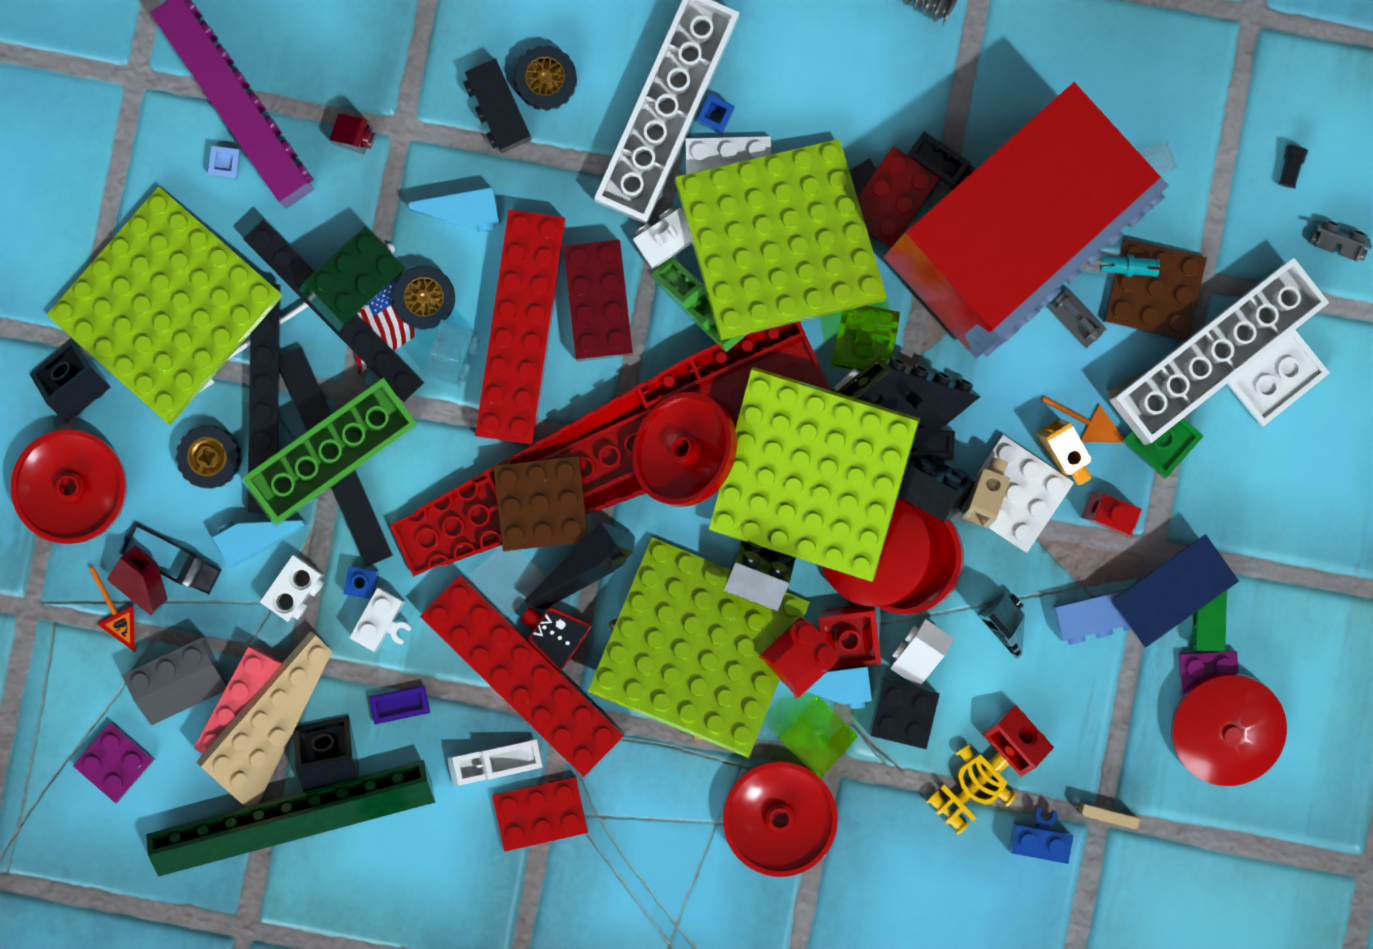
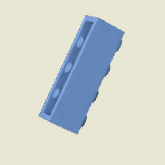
(1088, 617)

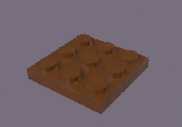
(1159, 303)
(541, 503)

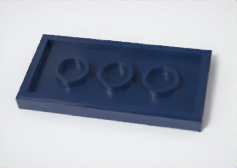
(1175, 590)

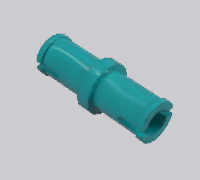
(1129, 265)

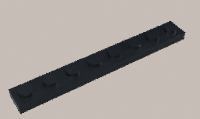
(355, 334)
(264, 392)

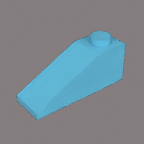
(467, 209)
(247, 539)
(844, 686)

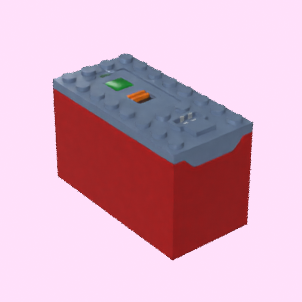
(1026, 222)

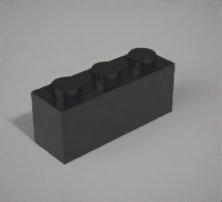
(496, 106)

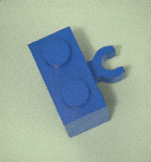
(1041, 840)

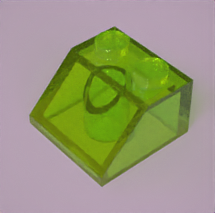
(864, 336)
(818, 737)

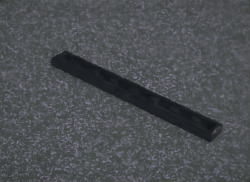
(350, 490)

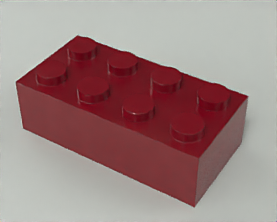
(598, 300)

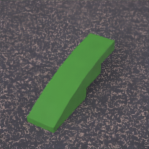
(691, 297)

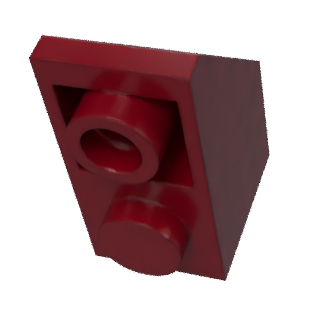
(352, 133)
(139, 580)

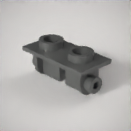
(1351, 242)
(1077, 318)

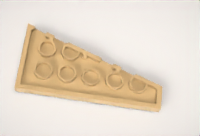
(256, 738)

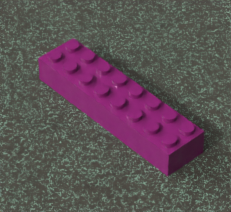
(229, 96)

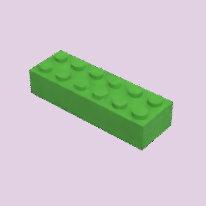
(329, 452)

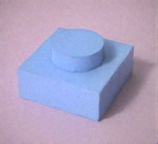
(224, 162)

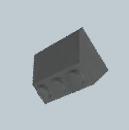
(176, 681)

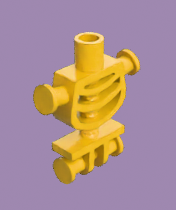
(992, 768)

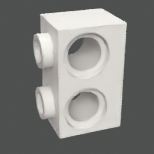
(287, 584)

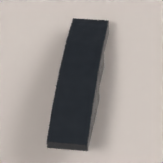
(941, 160)

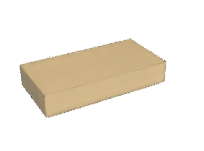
(1108, 815)

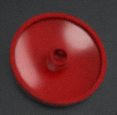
(684, 449)
(68, 486)
(901, 566)
(944, 569)
(1228, 729)
(780, 819)

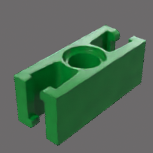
(1210, 625)

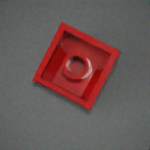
(852, 634)
(800, 656)

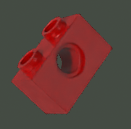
(1018, 740)

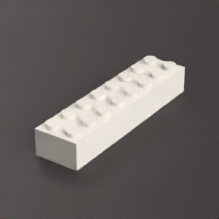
(666, 108)
(1219, 351)

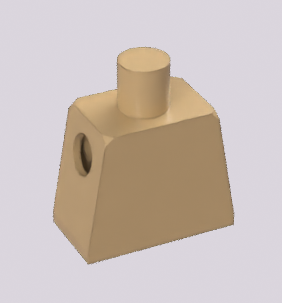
(983, 503)

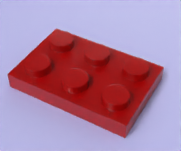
(894, 196)
(540, 814)

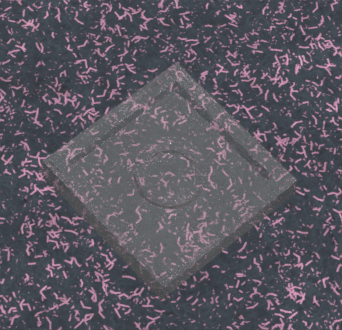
(507, 579)

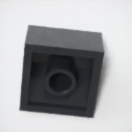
(69, 381)
(325, 753)

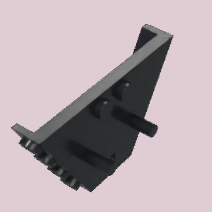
(913, 392)

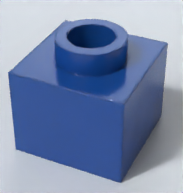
(715, 104)
(370, 577)

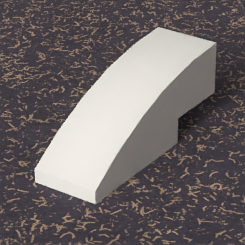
(494, 762)

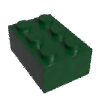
(352, 278)

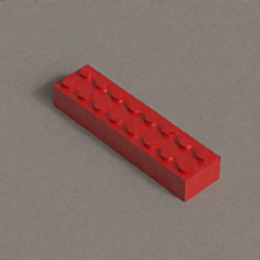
(520, 327)
(522, 675)

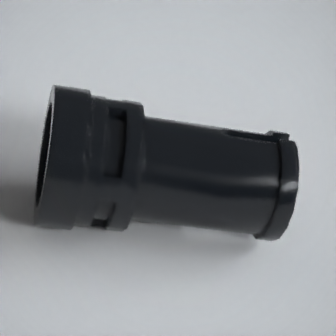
(1294, 158)

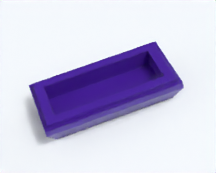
(399, 704)

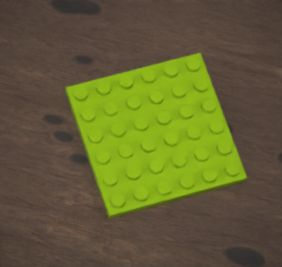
(780, 239)
(164, 305)
(814, 474)
(693, 650)

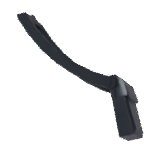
(195, 571)

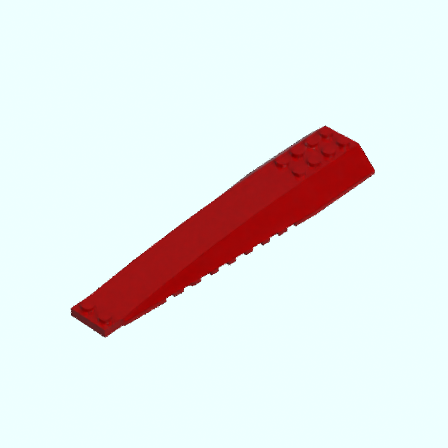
(468, 516)

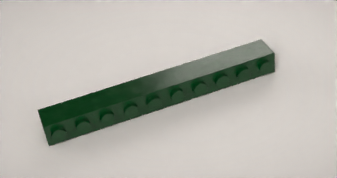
(290, 818)

